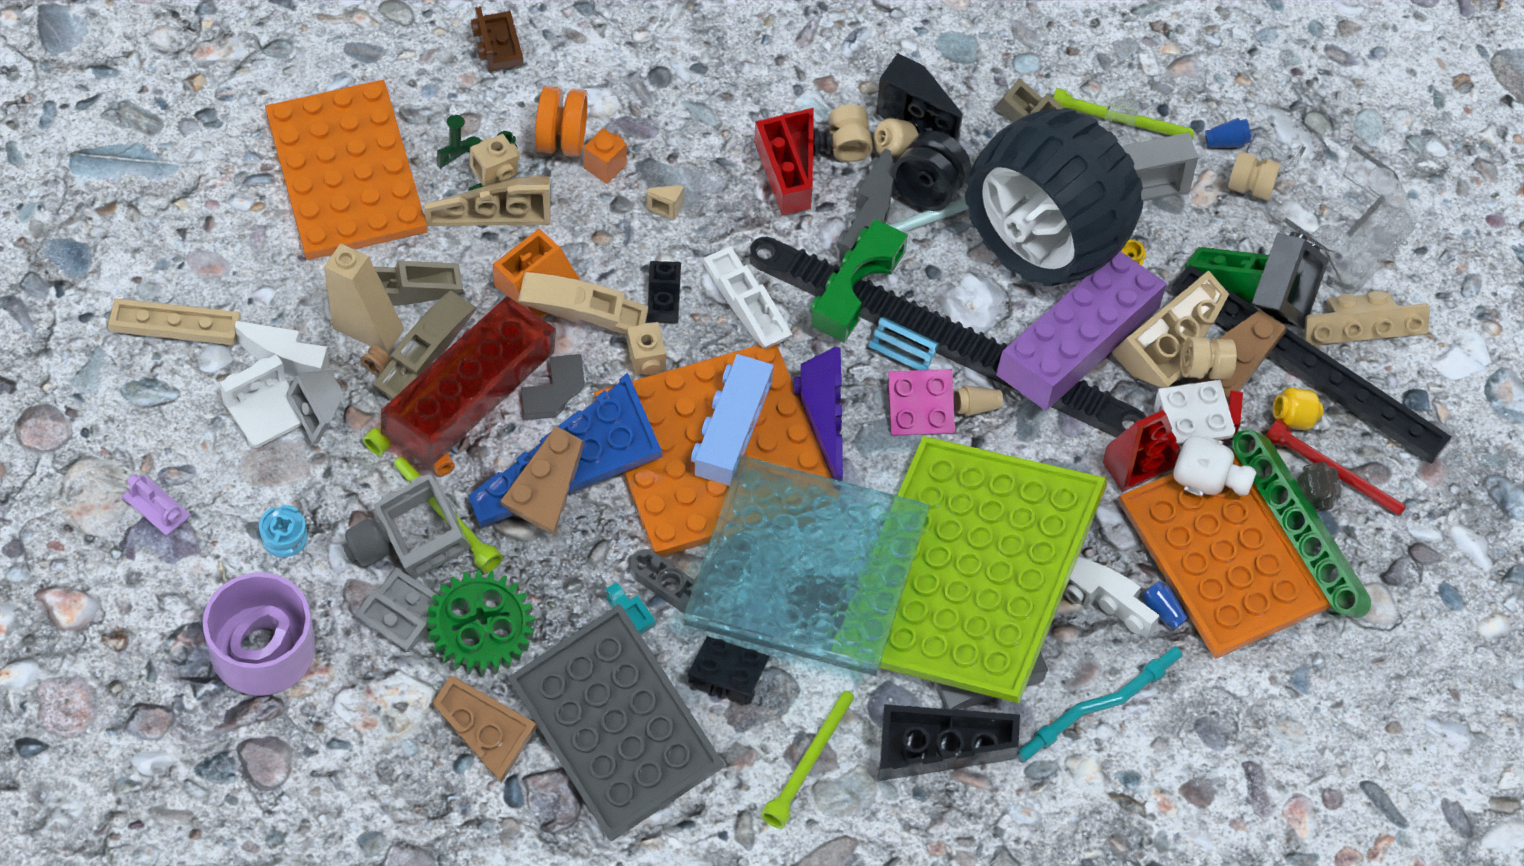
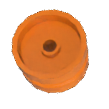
(557, 121)

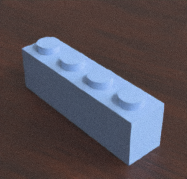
(733, 420)

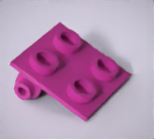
(921, 402)

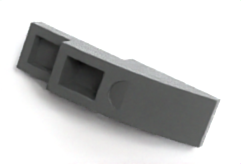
(872, 201)

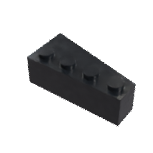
(943, 739)

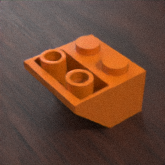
(534, 255)

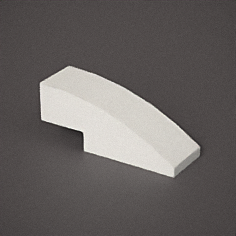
(267, 341)

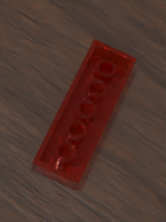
(467, 381)

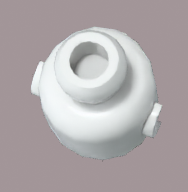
(1208, 466)

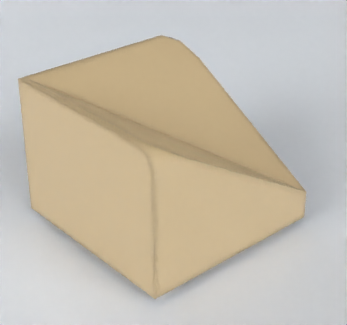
(666, 200)

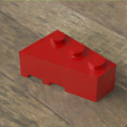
(787, 158)

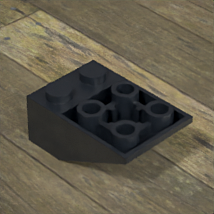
(913, 95)

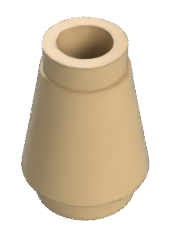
(976, 400)

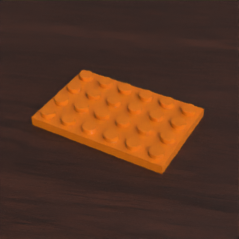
(345, 169)
(1224, 561)

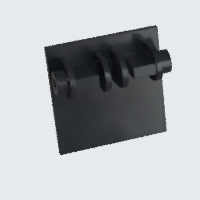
(727, 667)

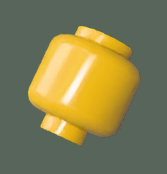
(1298, 408)

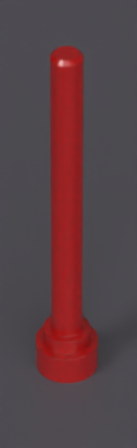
(1282, 436)

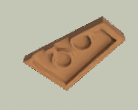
(544, 483)
(485, 725)

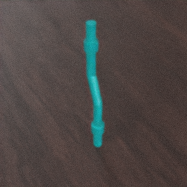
(1048, 734)

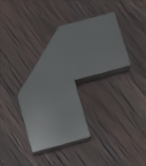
(550, 399)

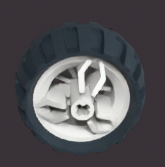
(1054, 196)

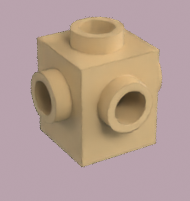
(494, 160)

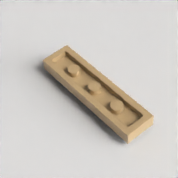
(173, 321)

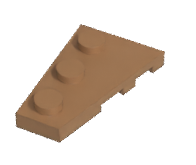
(1253, 343)

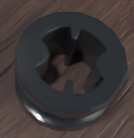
(821, 141)

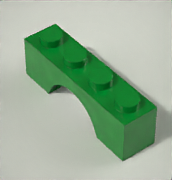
(876, 252)

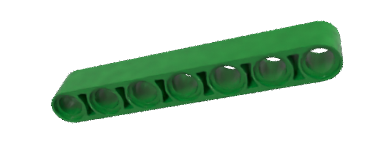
(1312, 530)

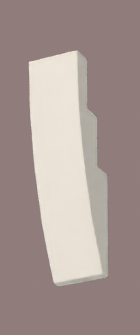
(747, 298)

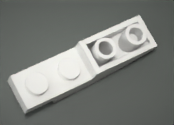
(1113, 593)

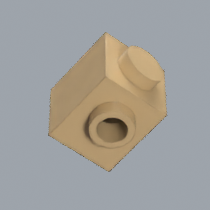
(646, 349)

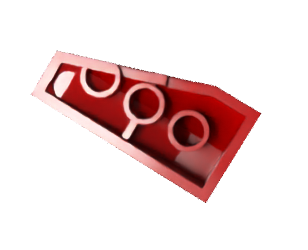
(1142, 452)

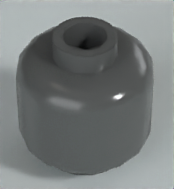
(367, 542)

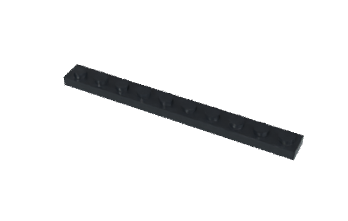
(1336, 380)

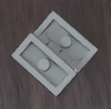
(398, 609)

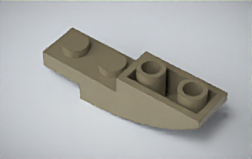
(424, 343)

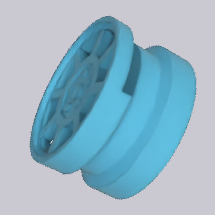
(283, 530)

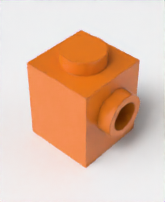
(605, 155)

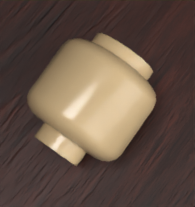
(894, 136)

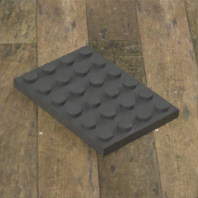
(616, 722)

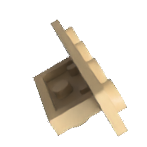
(1365, 318)

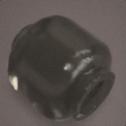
(1320, 485)

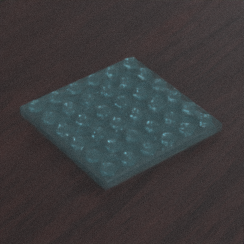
(807, 565)

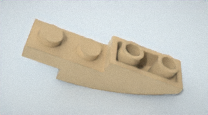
(581, 300)

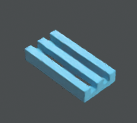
(880, 334)

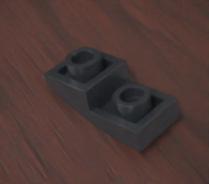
(664, 292)

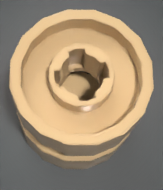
(850, 133)
(1254, 175)
(1210, 358)

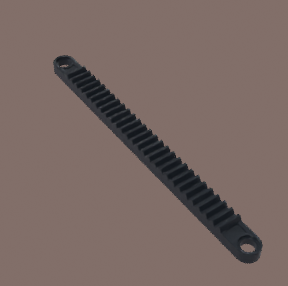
(955, 341)

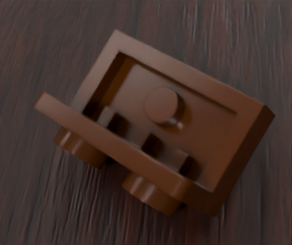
(498, 40)

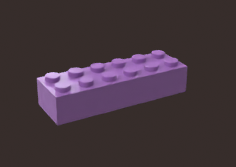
(1080, 330)

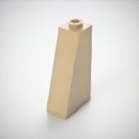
(359, 300)

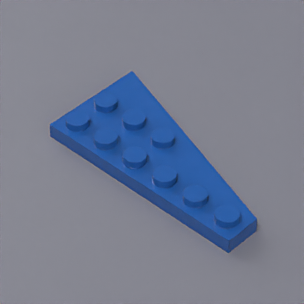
(614, 441)

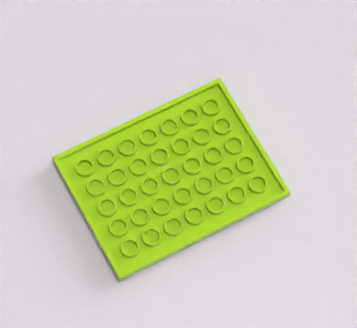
(987, 565)

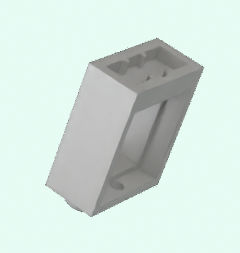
(1176, 154)
(435, 551)

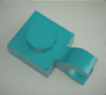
(634, 608)

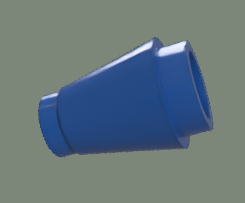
(1229, 134)
(1164, 603)

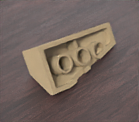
(503, 203)
(1155, 347)

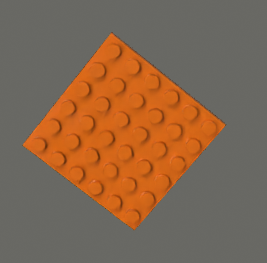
(669, 498)

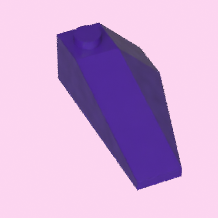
(820, 396)

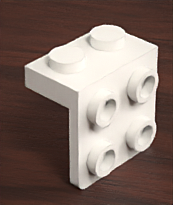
(260, 401)
(1196, 410)

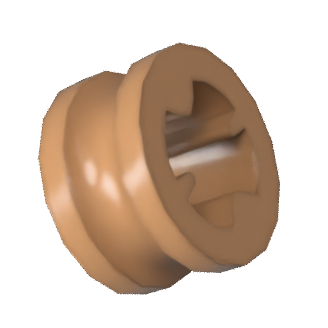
(376, 360)

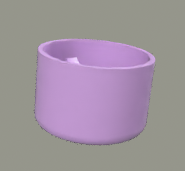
(251, 605)

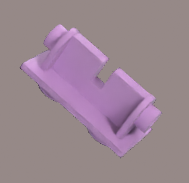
(155, 504)

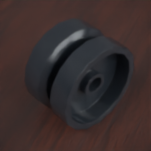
(931, 170)

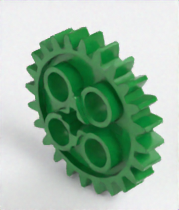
(471, 596)

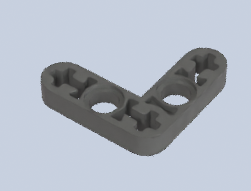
(646, 578)

